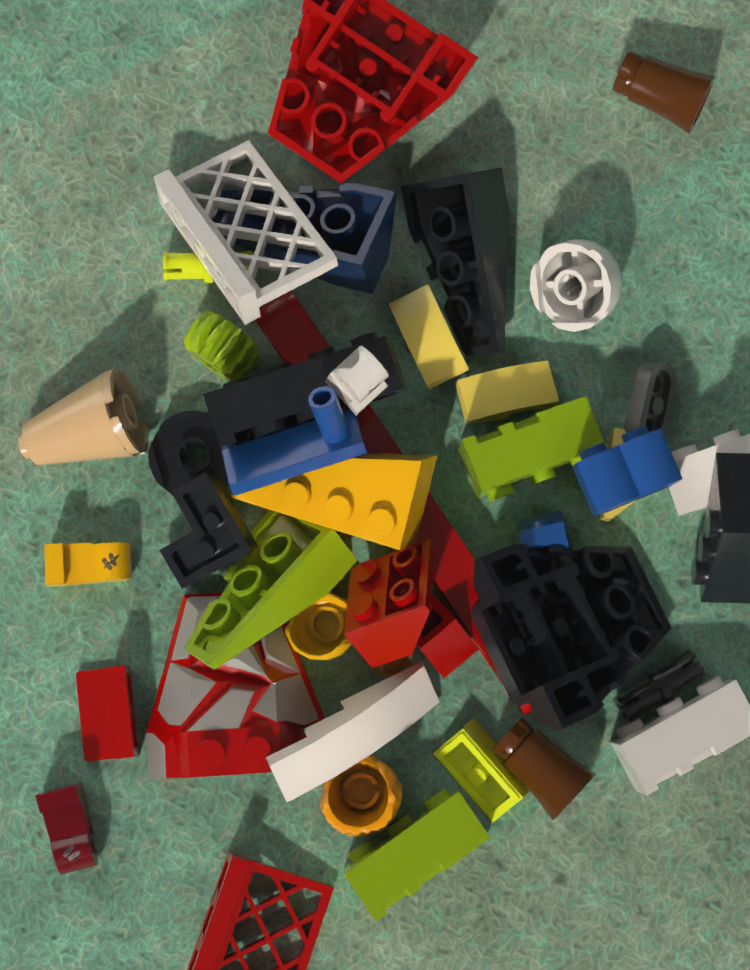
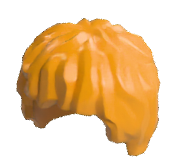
(362, 798)

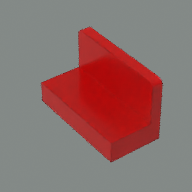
(107, 713)

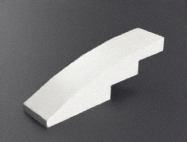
(354, 733)

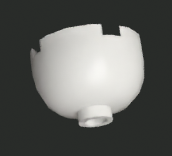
(576, 284)

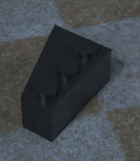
(725, 542)

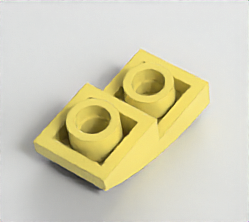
(428, 336)
(507, 391)

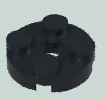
(171, 444)

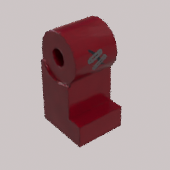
(68, 827)

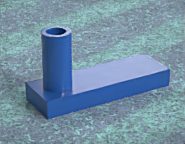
(297, 450)

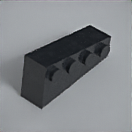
(279, 399)

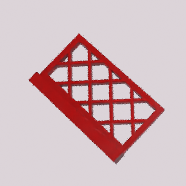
(225, 913)

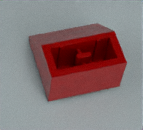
(390, 603)

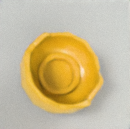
(320, 629)

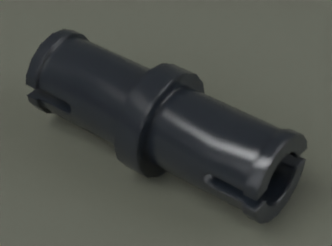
(659, 685)

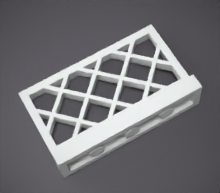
(217, 253)

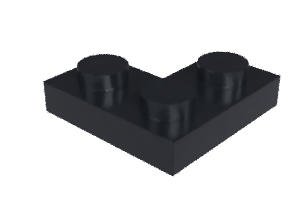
(217, 532)

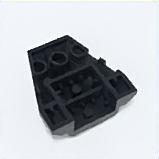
(565, 624)

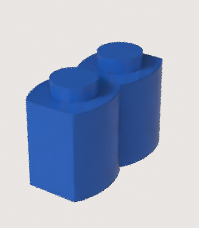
(626, 471)

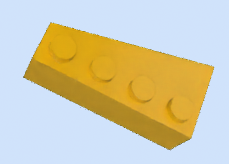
(363, 496)

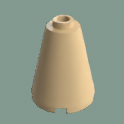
(87, 424)

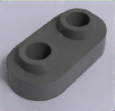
(652, 397)

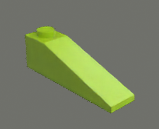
(270, 585)

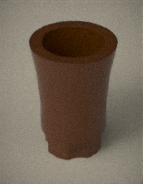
(664, 89)
(542, 767)

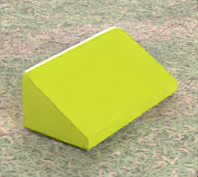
(480, 770)

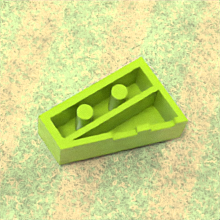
(414, 851)

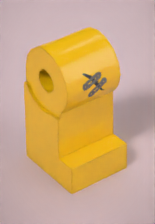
(87, 563)

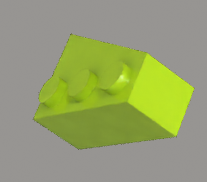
(529, 449)

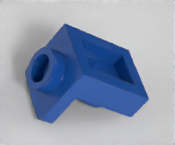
(544, 530)

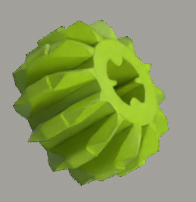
(221, 346)

